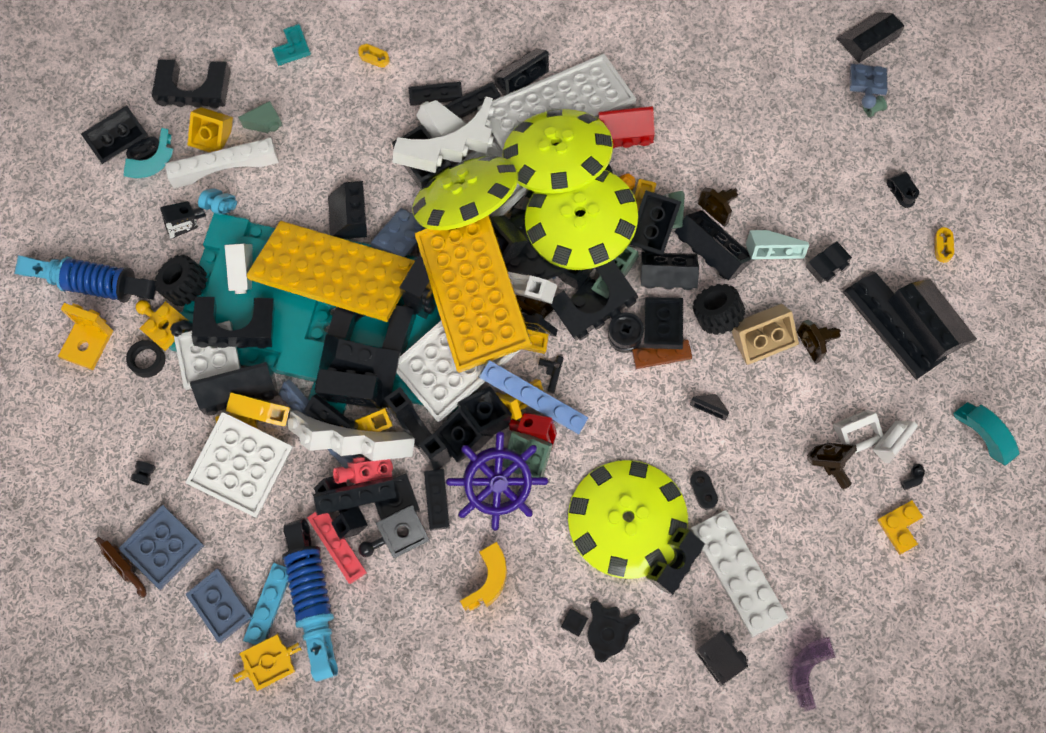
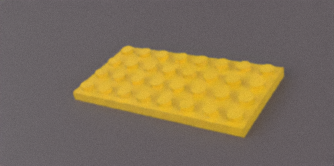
(331, 270)
(473, 293)

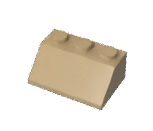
(765, 334)

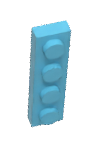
(267, 605)

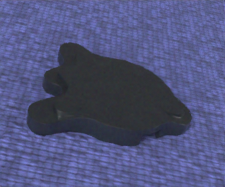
(608, 631)

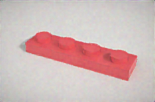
(338, 549)

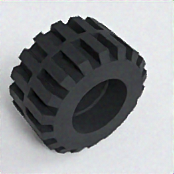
(180, 280)
(719, 309)

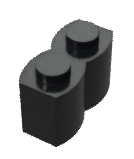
(829, 262)

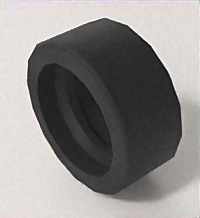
(155, 368)

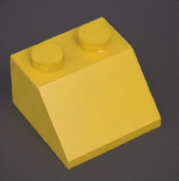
(208, 129)

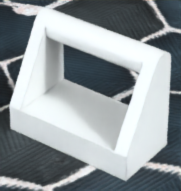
(855, 422)
(894, 440)

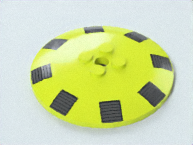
(576, 161)
(465, 193)
(588, 239)
(608, 540)

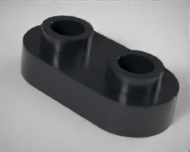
(143, 148)
(703, 489)

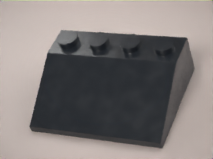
(931, 319)

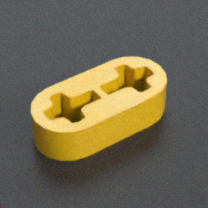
(375, 53)
(940, 245)

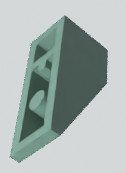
(624, 262)

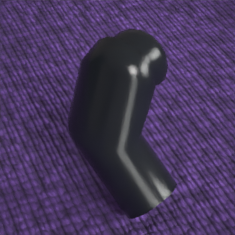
(178, 327)
(916, 477)

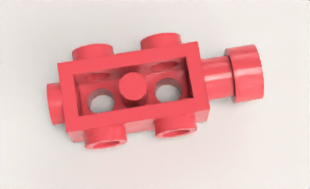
(359, 465)

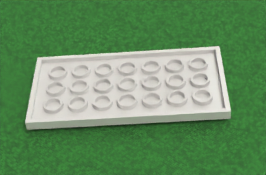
(585, 87)

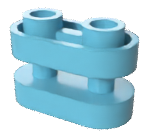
(217, 201)

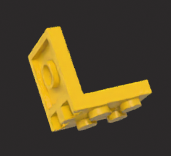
(87, 329)

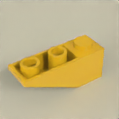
(258, 409)
(375, 421)

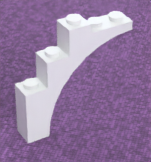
(429, 153)
(347, 441)

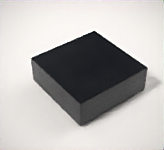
(574, 622)

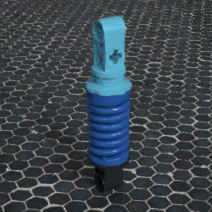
(88, 278)
(310, 598)

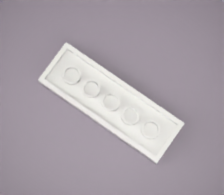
(739, 574)

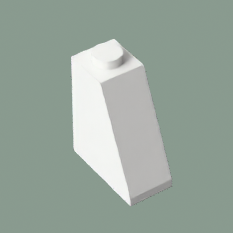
(438, 119)
(238, 264)

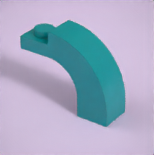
(153, 165)
(993, 431)

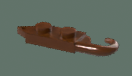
(122, 566)

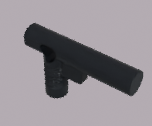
(552, 371)

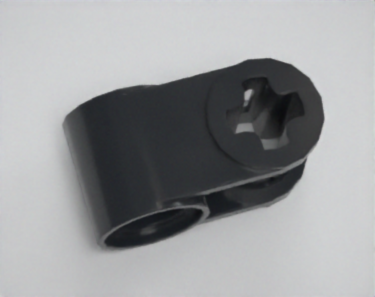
(902, 188)

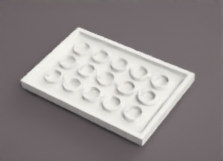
(433, 375)

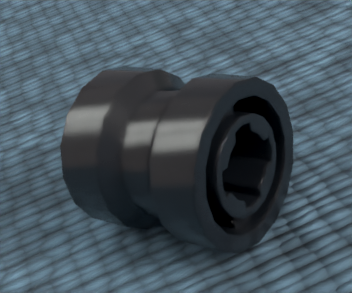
(142, 473)

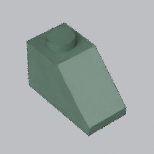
(261, 119)

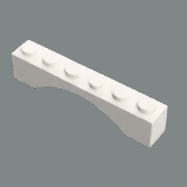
(191, 169)
(533, 287)

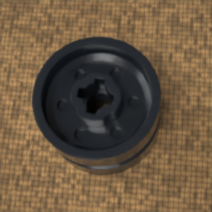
(625, 332)

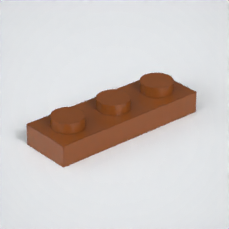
(652, 357)

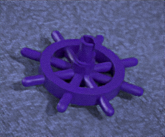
(497, 481)

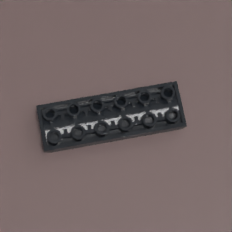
(871, 299)

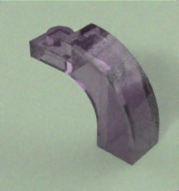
(801, 666)

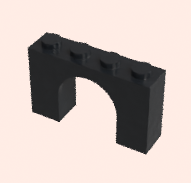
(211, 93)
(620, 295)
(398, 332)
(256, 334)
(428, 444)

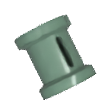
(881, 104)

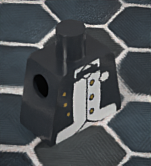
(180, 218)

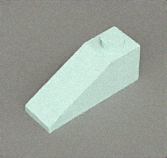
(772, 245)

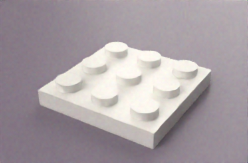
(204, 362)

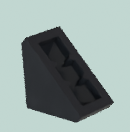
(710, 404)

